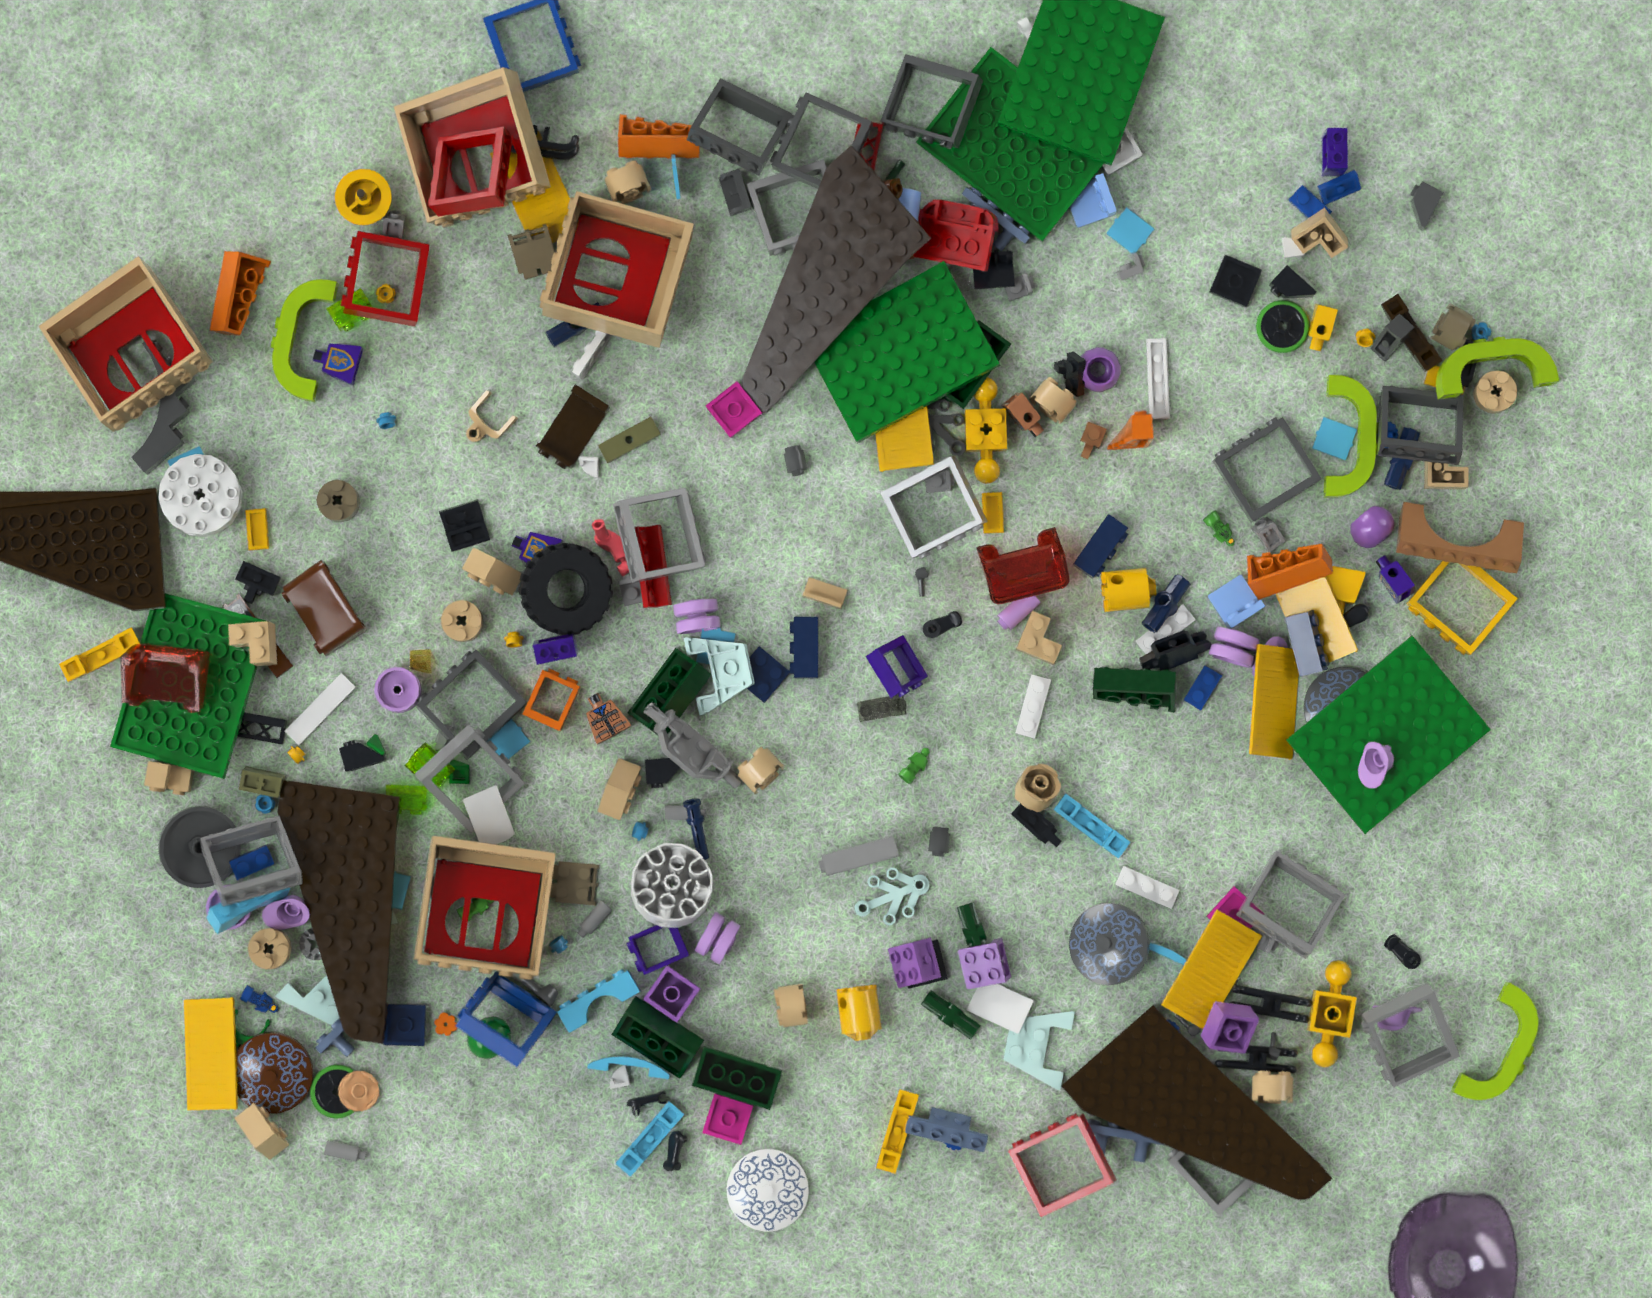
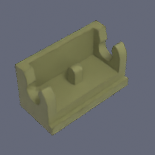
(261, 782)

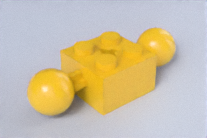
(986, 468)
(1325, 1052)

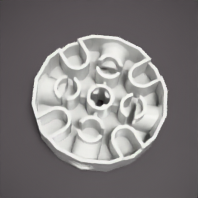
(183, 507)
(652, 879)

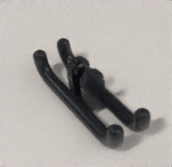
(567, 150)
(1271, 1003)
(1257, 1060)

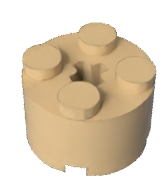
(627, 182)
(1053, 401)
(1495, 403)
(450, 621)
(760, 769)
(1037, 787)
(281, 950)
(792, 1005)
(1272, 1088)

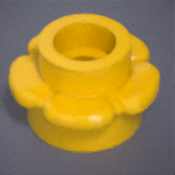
(380, 293)
(1365, 337)
(513, 640)
(296, 754)

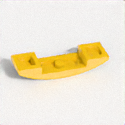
(99, 655)
(895, 1133)

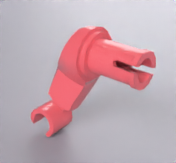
(612, 543)

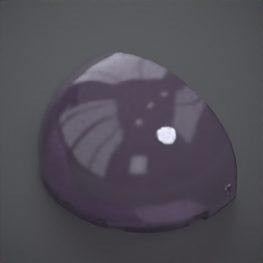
(1454, 1249)

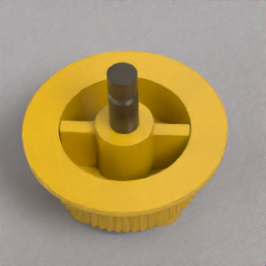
(363, 197)

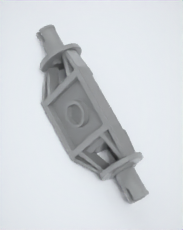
(690, 749)

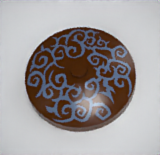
(273, 1072)

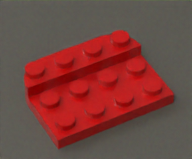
(958, 234)

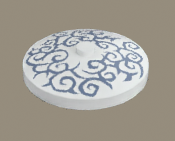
(767, 1190)

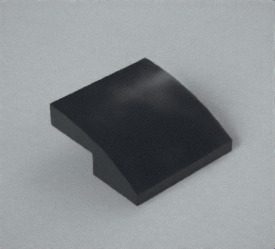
(464, 525)

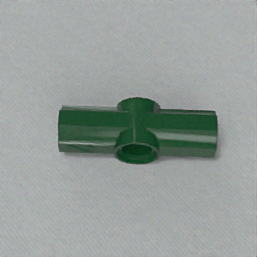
(972, 927)
(950, 1014)

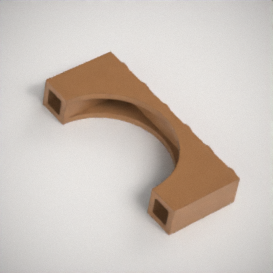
(1420, 540)

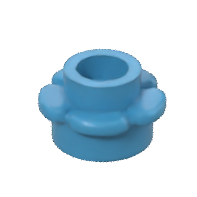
(1483, 327)
(386, 418)
(264, 808)
(640, 831)
(558, 944)

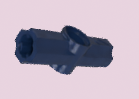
(563, 332)
(1399, 466)
(1166, 603)

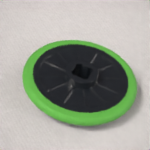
(1278, 339)
(322, 1088)

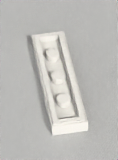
(1158, 378)
(320, 709)

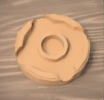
(358, 1091)

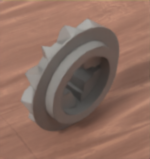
(305, 945)

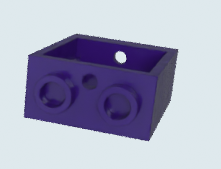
(1336, 147)
(546, 648)
(907, 661)
(640, 963)

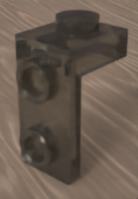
(881, 708)

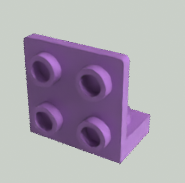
(914, 962)
(984, 964)

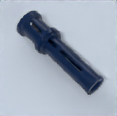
(695, 820)

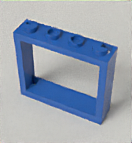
(561, 26)
(517, 998)

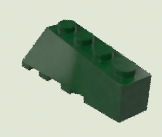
(1136, 687)

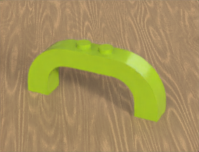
(286, 327)
(1528, 352)
(1367, 447)
(1519, 1049)

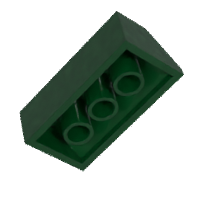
(965, 393)
(671, 688)
(657, 1037)

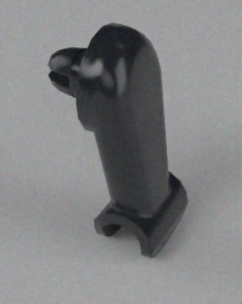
(1356, 615)
(942, 624)
(1405, 954)
(635, 1103)
(675, 1143)

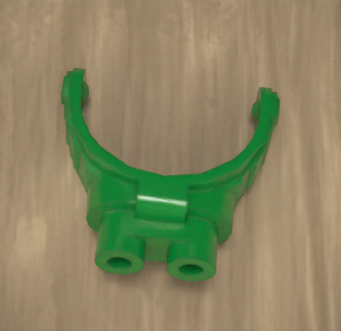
(240, 1037)

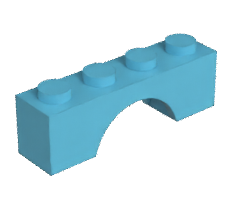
(227, 916)
(575, 1013)

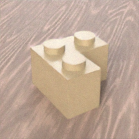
(1320, 229)
(1444, 477)
(491, 572)
(259, 638)
(1033, 641)
(168, 776)
(620, 789)
(262, 1133)

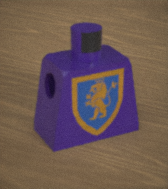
(340, 361)
(534, 543)
(1399, 586)

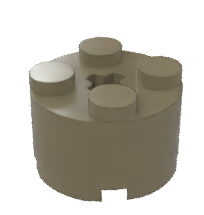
(1452, 327)
(337, 512)

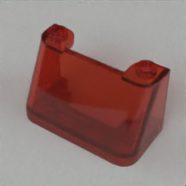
(1026, 570)
(164, 675)

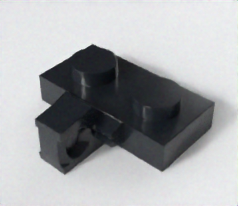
(1073, 372)
(256, 581)

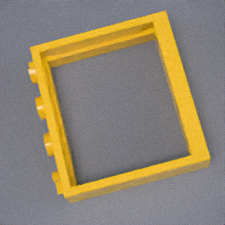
(1446, 633)

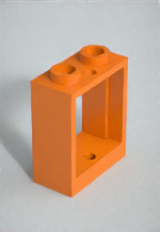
(553, 675)

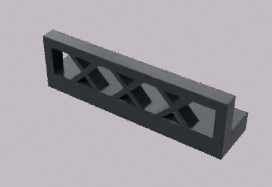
(264, 720)

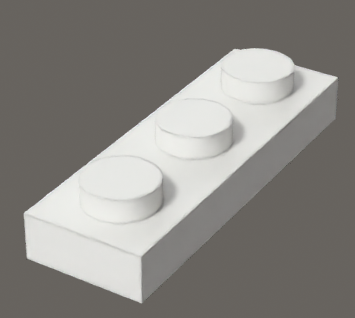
(592, 351)
(1172, 625)
(1033, 706)
(1147, 887)

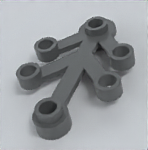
(936, 420)

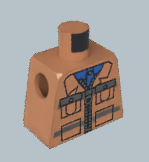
(1017, 407)
(605, 719)

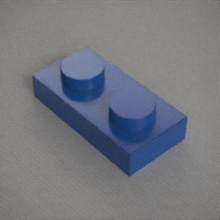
(1339, 187)
(1307, 202)
(1202, 687)
(251, 862)

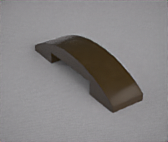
(1416, 342)

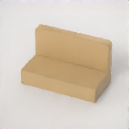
(824, 593)

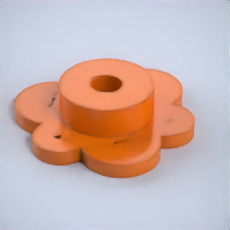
(440, 1028)

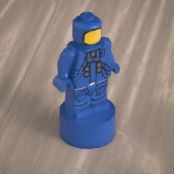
(262, 1002)

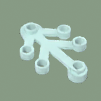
(895, 894)

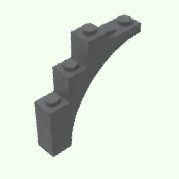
(163, 439)

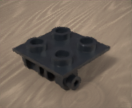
(999, 272)

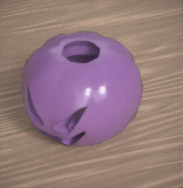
(1111, 373)
(1372, 527)

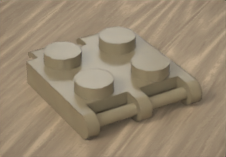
(532, 252)
(574, 883)

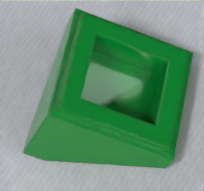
(375, 744)
(461, 770)

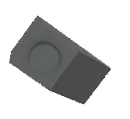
(1424, 202)
(1392, 337)

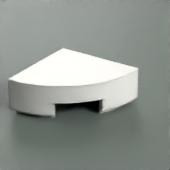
(1290, 248)
(590, 465)
(620, 1078)

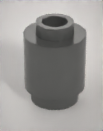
(795, 460)
(939, 841)

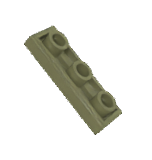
(617, 446)

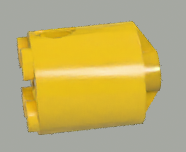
(1127, 589)
(859, 1011)

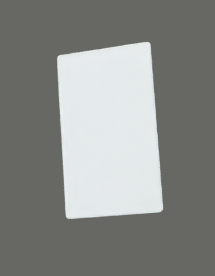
(489, 816)
(1000, 1006)

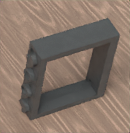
(898, 90)
(750, 104)
(794, 120)
(1240, 445)
(1415, 449)
(452, 673)

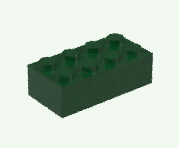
(737, 1077)

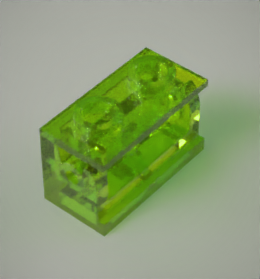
(346, 321)
(421, 757)
(413, 797)

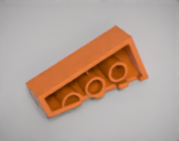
(654, 139)
(236, 291)
(1135, 434)
(1288, 569)

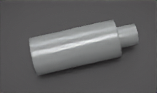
(677, 812)
(594, 919)
(343, 1151)

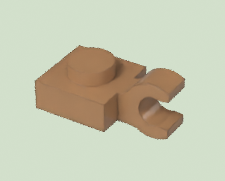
(1092, 437)

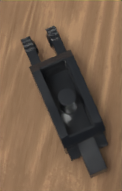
(1175, 650)

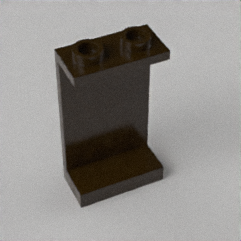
(573, 427)

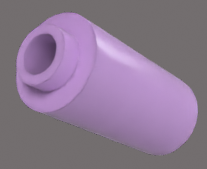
(1017, 611)

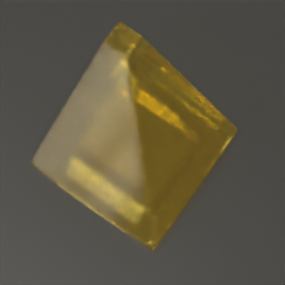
(421, 663)

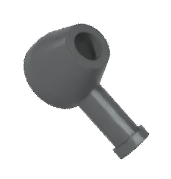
(547, 993)

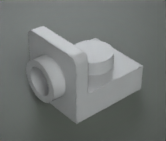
(393, 224)
(1128, 270)
(1022, 287)
(940, 483)
(1268, 534)
(630, 591)
(1266, 942)

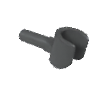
(921, 573)
(1192, 1029)
(1273, 1053)

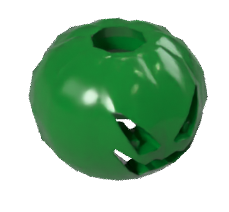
(479, 1049)

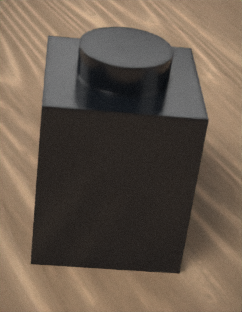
(1290, 285)
(358, 756)
(660, 771)

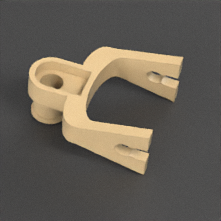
(480, 427)

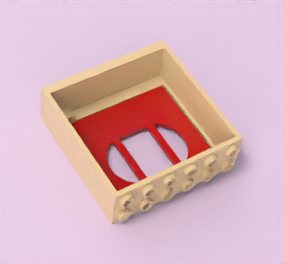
(505, 112)
(647, 254)
(110, 319)
(470, 881)

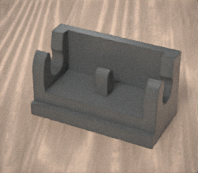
(734, 192)

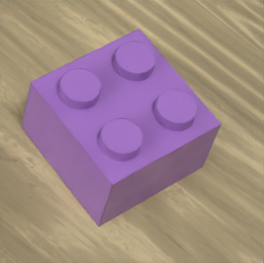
(672, 993)
(1229, 1027)

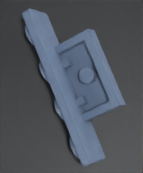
(947, 1128)

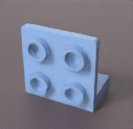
(1093, 203)
(1235, 602)

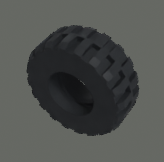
(594, 599)

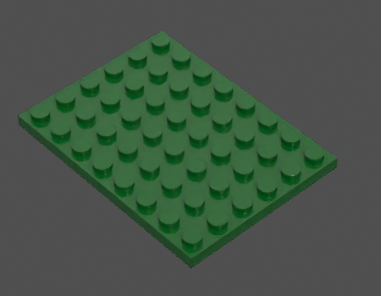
(1081, 74)
(1012, 170)
(905, 353)
(1396, 704)
(166, 729)

